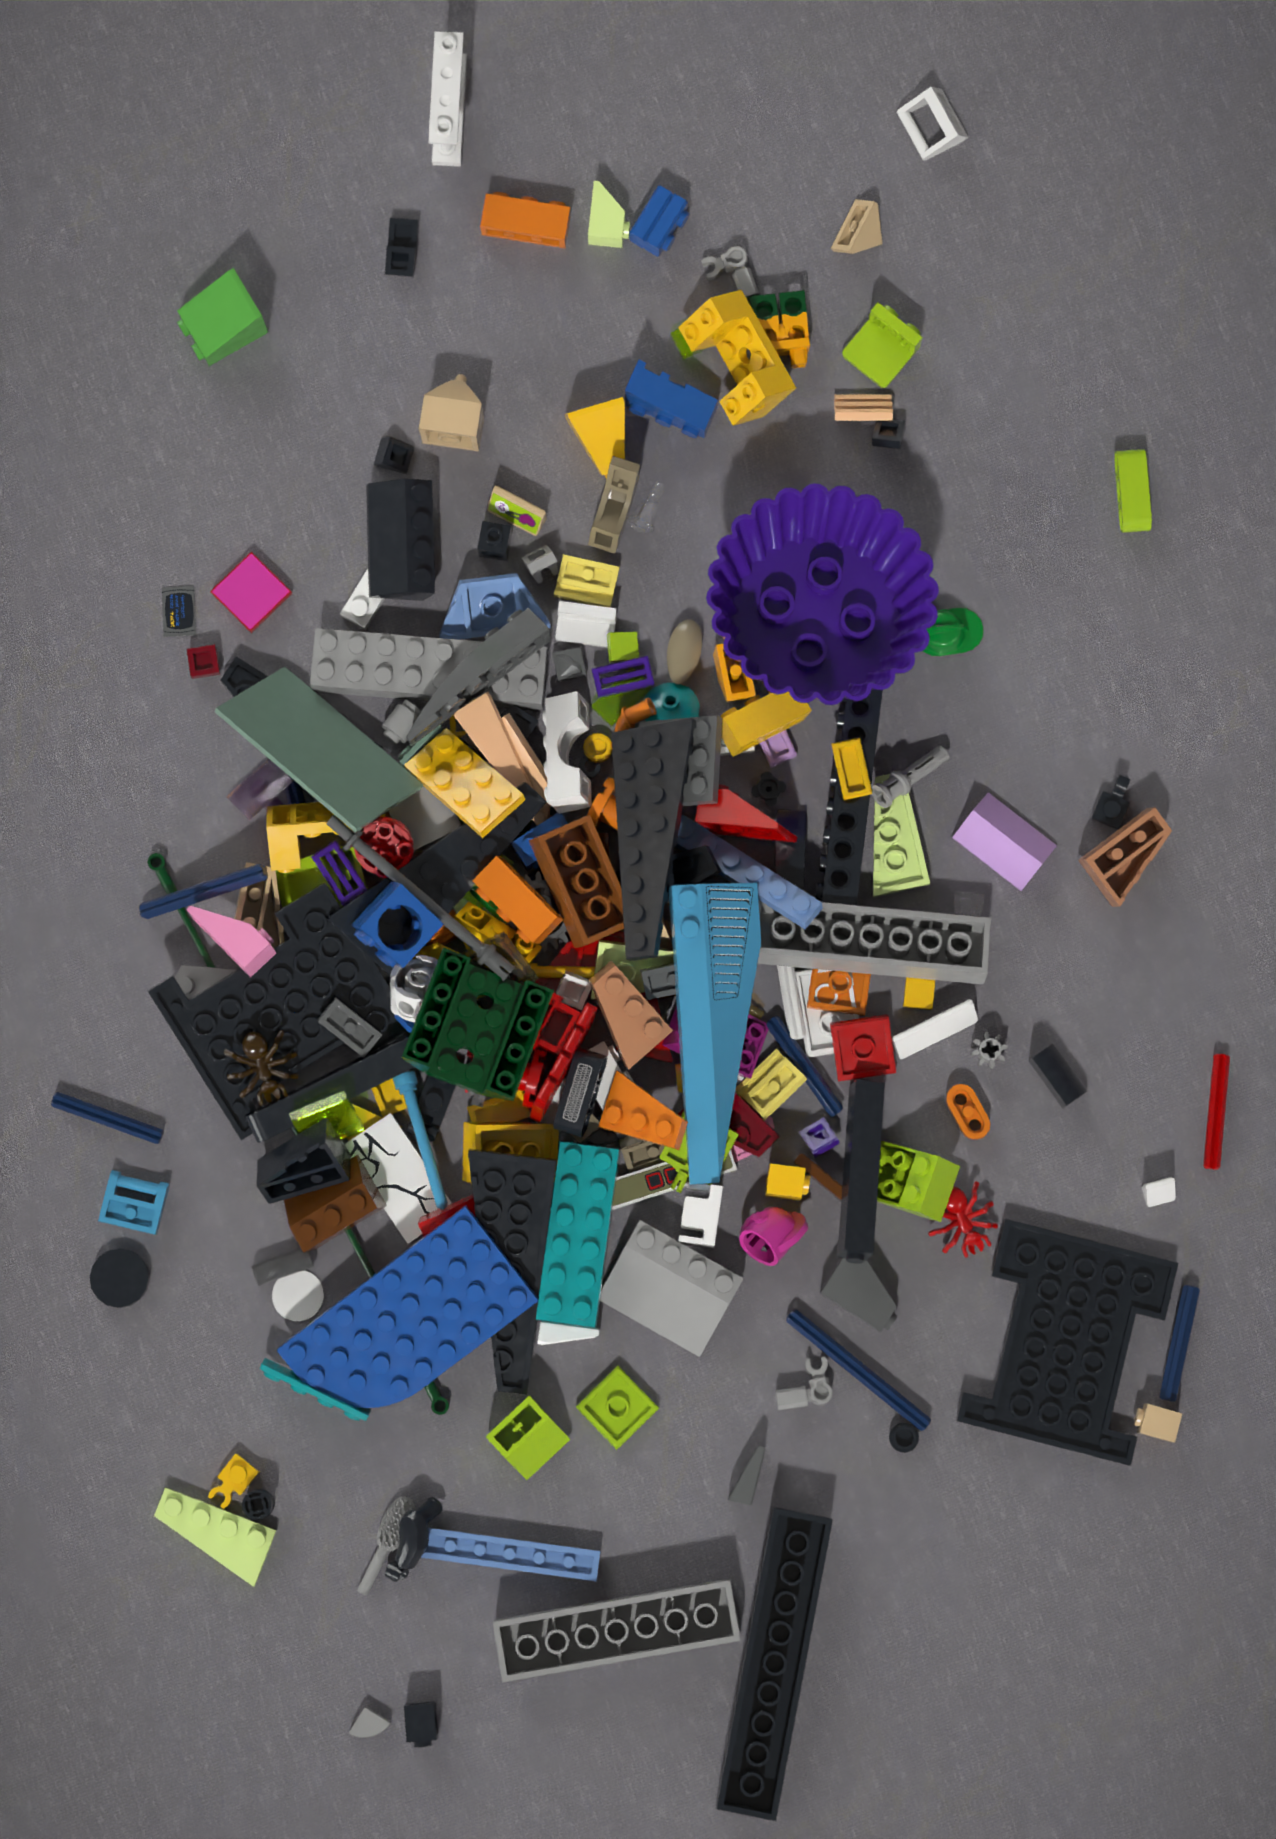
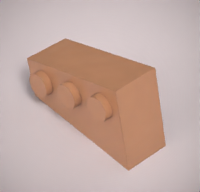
(1125, 854)
(628, 1014)

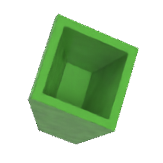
(221, 319)

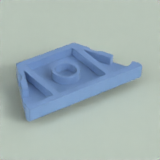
(487, 604)

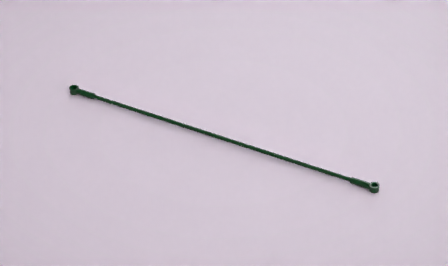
(169, 887)

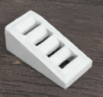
(559, 1332)

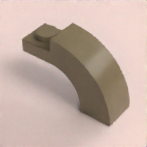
(615, 504)

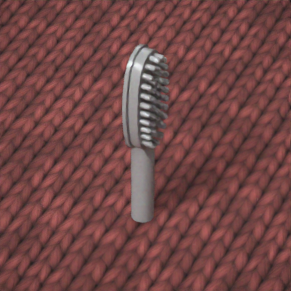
(387, 1540)

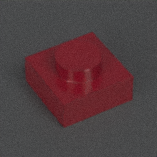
(203, 661)

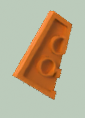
(640, 1115)

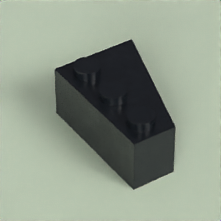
(304, 1164)

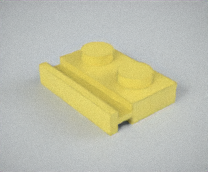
(586, 581)
(770, 1084)

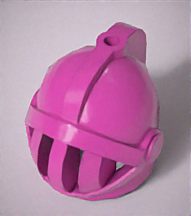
(773, 1229)

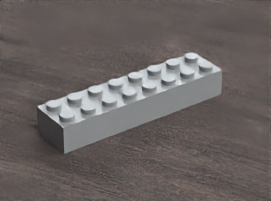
(412, 668)
(880, 942)
(616, 1630)

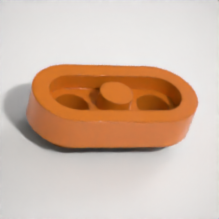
(969, 1111)

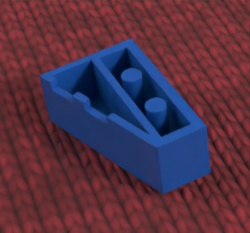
(669, 401)

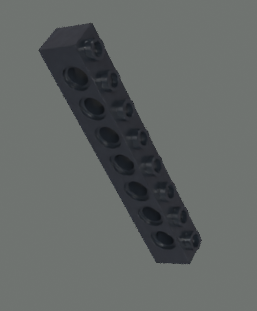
(855, 809)

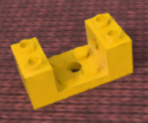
(733, 327)
(284, 827)

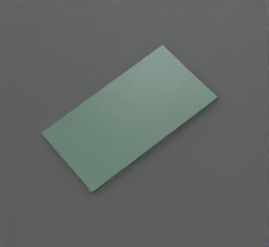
(319, 748)

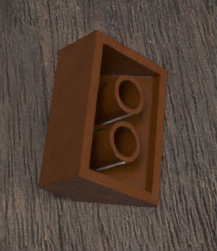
(334, 1209)

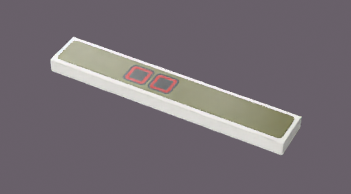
(653, 1182)

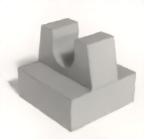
(538, 560)

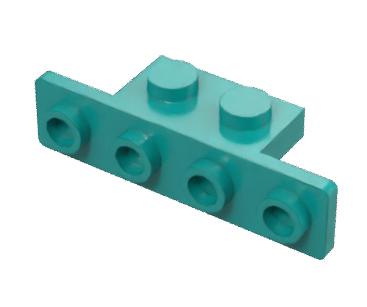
(276, 1372)

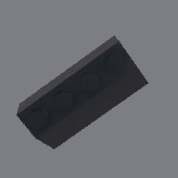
(400, 539)

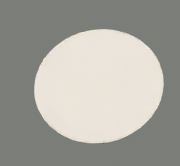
(298, 1296)

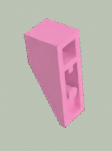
(238, 939)

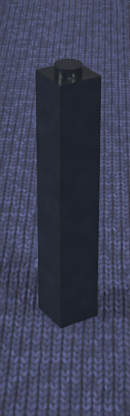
(861, 1171)

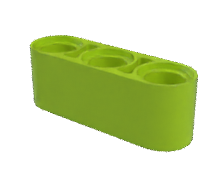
(1133, 490)

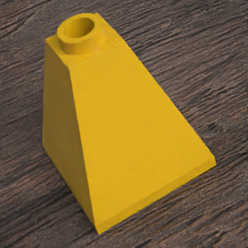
(601, 431)

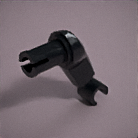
(413, 1539)

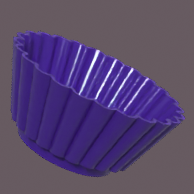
(822, 594)

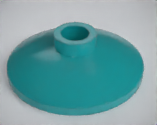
(685, 702)

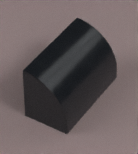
(1057, 1076)

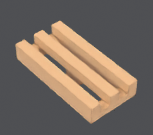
(863, 407)

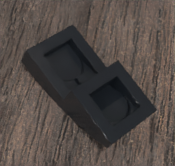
(401, 247)

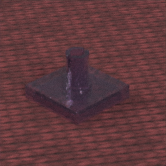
(260, 789)

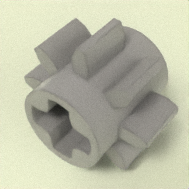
(993, 1044)

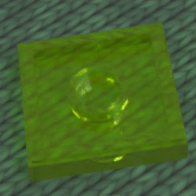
(337, 1110)

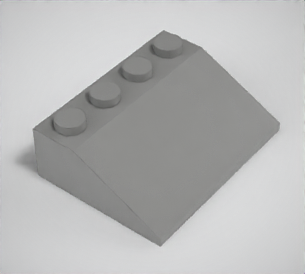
(670, 1288)

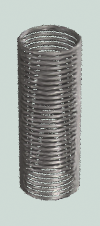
(280, 1264)

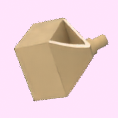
(452, 416)

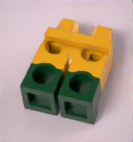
(792, 333)

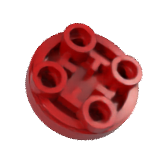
(390, 840)

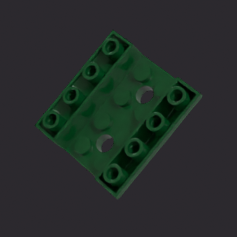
(496, 1037)

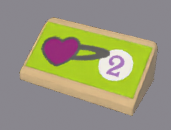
(516, 511)

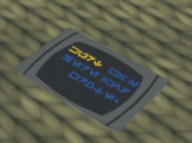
(178, 611)

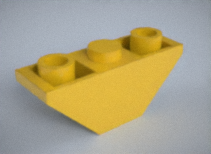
(485, 926)

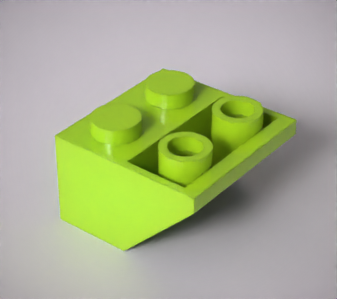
(528, 1437)

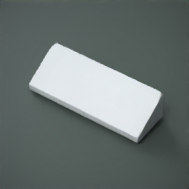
(935, 1029)

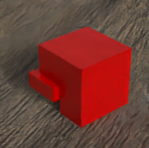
(556, 1026)

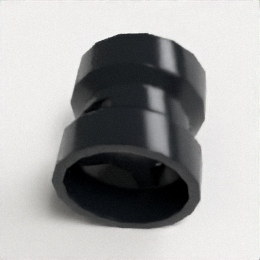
(261, 1501)

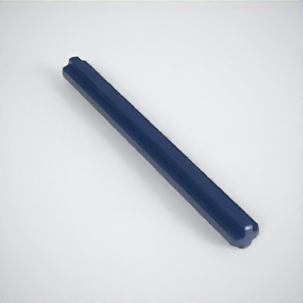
(858, 1370)

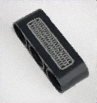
(580, 1092)

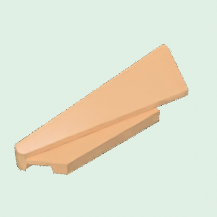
(504, 747)

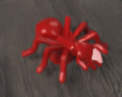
(961, 1215)

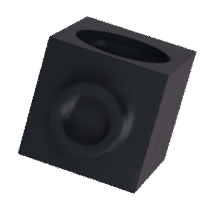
(494, 541)
(421, 1723)

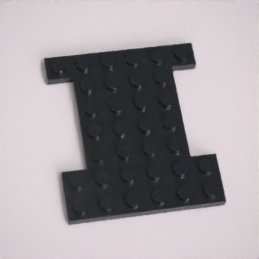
(281, 995)
(1068, 1338)

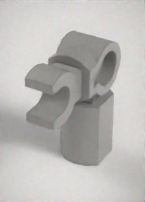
(734, 260)
(819, 1391)

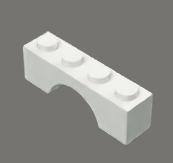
(565, 721)

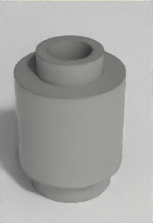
(400, 722)

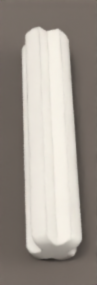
(791, 1002)

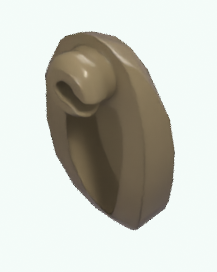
(684, 650)

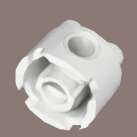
(410, 985)

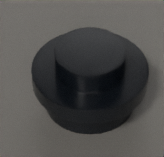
(904, 1437)

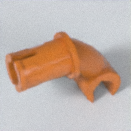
(635, 714)

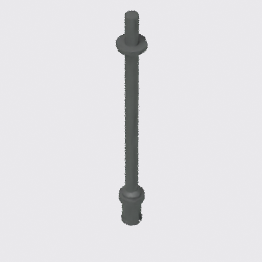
(485, 952)

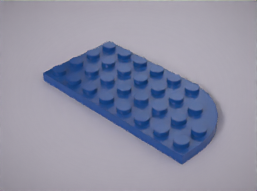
(411, 1318)

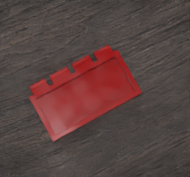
(563, 1063)

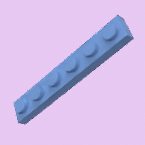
(741, 868)
(512, 1554)

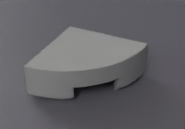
(369, 1724)

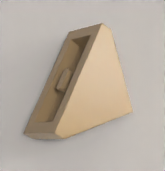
(860, 229)

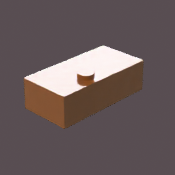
(580, 880)

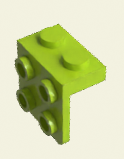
(883, 345)

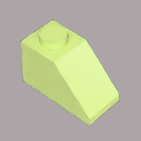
(607, 219)

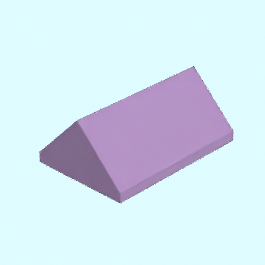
(1004, 841)

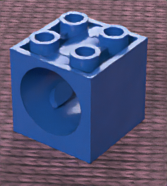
(423, 925)

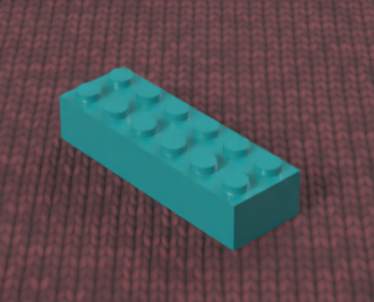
(578, 1234)

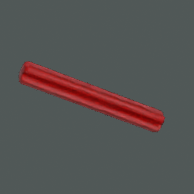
(1216, 1111)

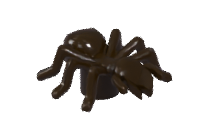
(260, 1062)

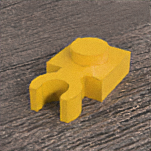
(236, 1477)

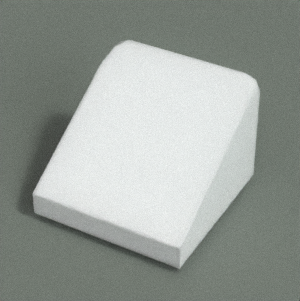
(1159, 1191)

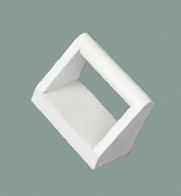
(945, 116)

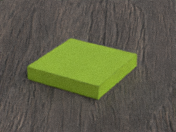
(617, 1407)

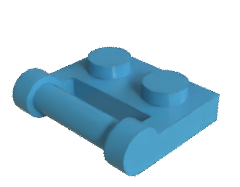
(132, 1212)

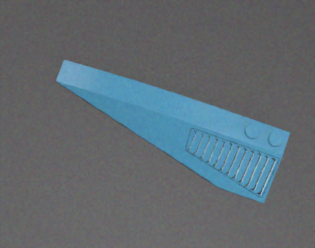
(715, 973)

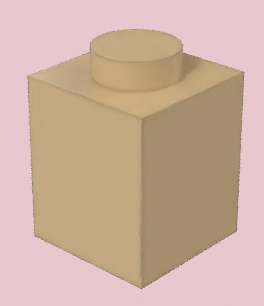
(1157, 1422)

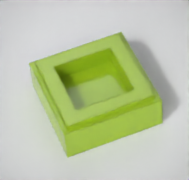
(622, 646)

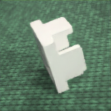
(701, 1214)

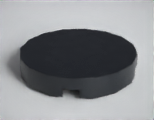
(119, 1278)

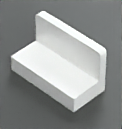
(585, 623)

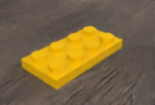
(464, 782)

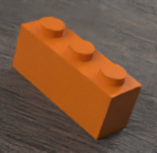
(525, 219)
(517, 901)

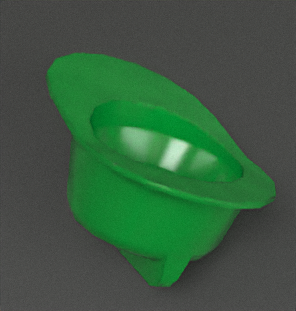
(954, 632)

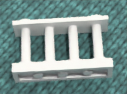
(447, 98)

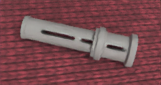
(901, 781)

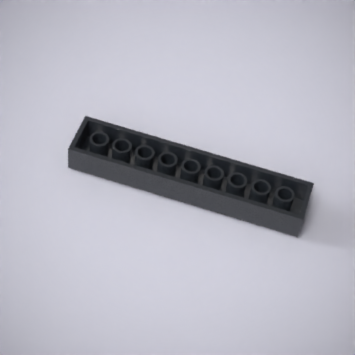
(774, 1664)

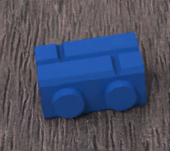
(659, 220)

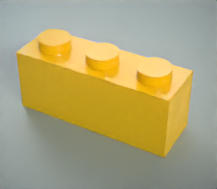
(760, 720)

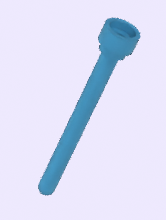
(406, 1085)

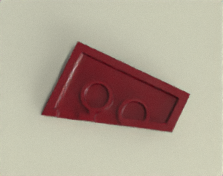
(754, 1132)

